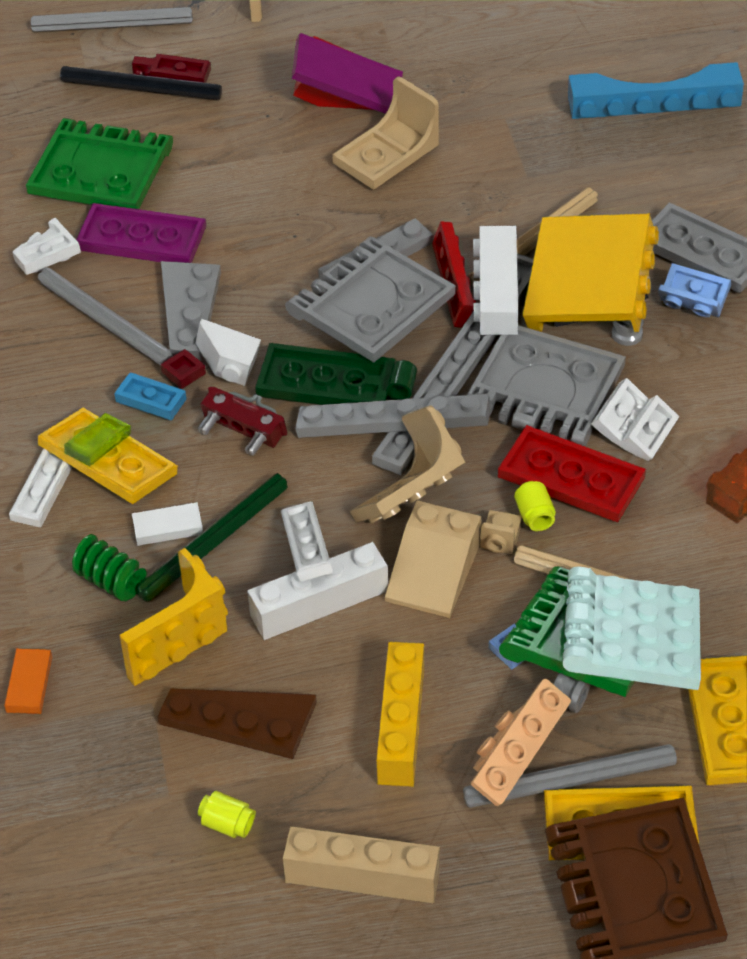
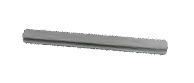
(111, 19)
(104, 316)
(582, 773)

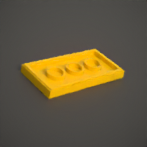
(126, 470)
(721, 719)
(574, 804)

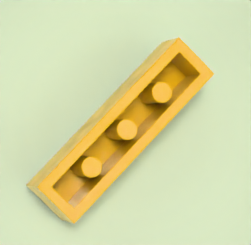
(400, 714)

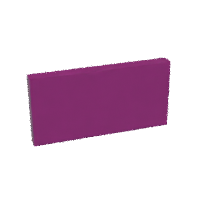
(343, 73)
(141, 234)

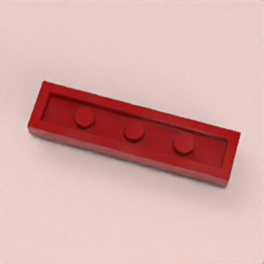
(452, 269)

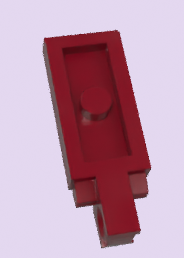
(172, 67)

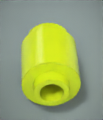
(535, 505)
(226, 814)

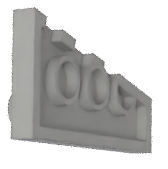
(189, 297)

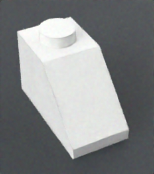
(227, 351)

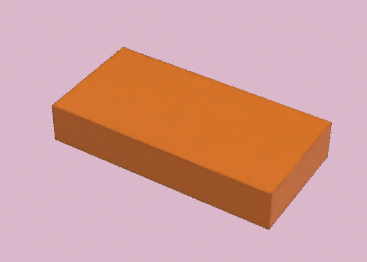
(28, 681)

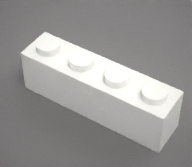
(497, 282)
(292, 603)

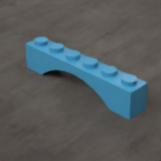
(602, 96)

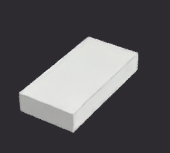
(167, 523)

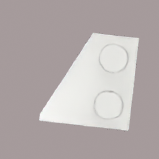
(46, 249)

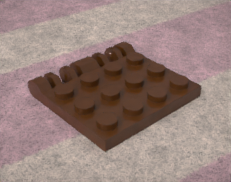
(641, 878)

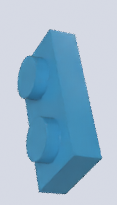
(150, 396)

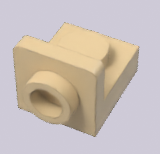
(500, 532)

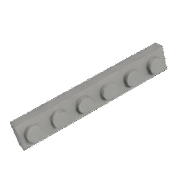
(387, 415)

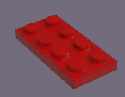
(573, 473)

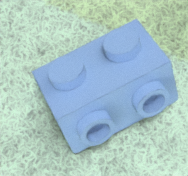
(694, 290)

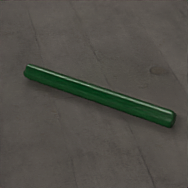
(214, 535)

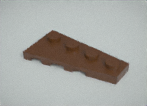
(247, 719)

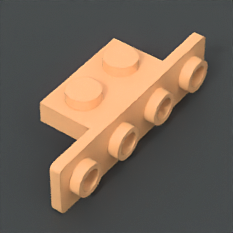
(517, 741)

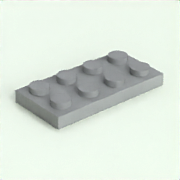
(701, 245)

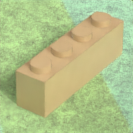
(361, 864)

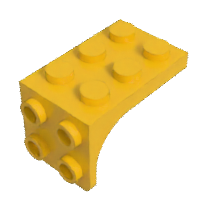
(179, 627)

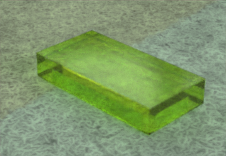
(97, 439)

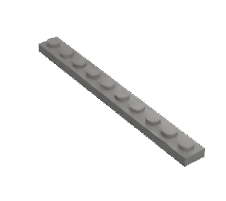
(447, 377)

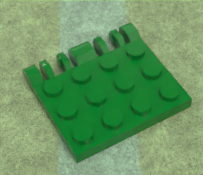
(99, 165)
(541, 633)

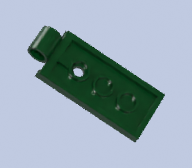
(327, 375)

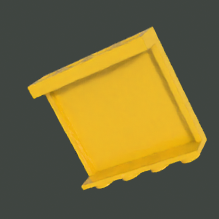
(591, 269)

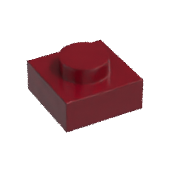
(183, 369)

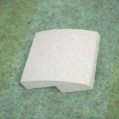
(635, 420)

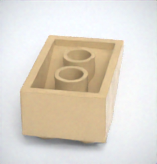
(434, 558)

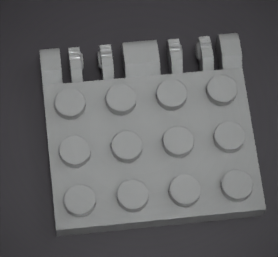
(371, 299)
(548, 379)

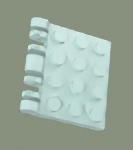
(632, 630)

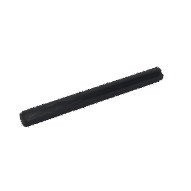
(141, 82)

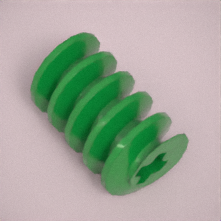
(107, 568)

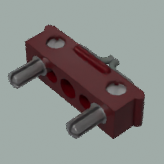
(244, 417)

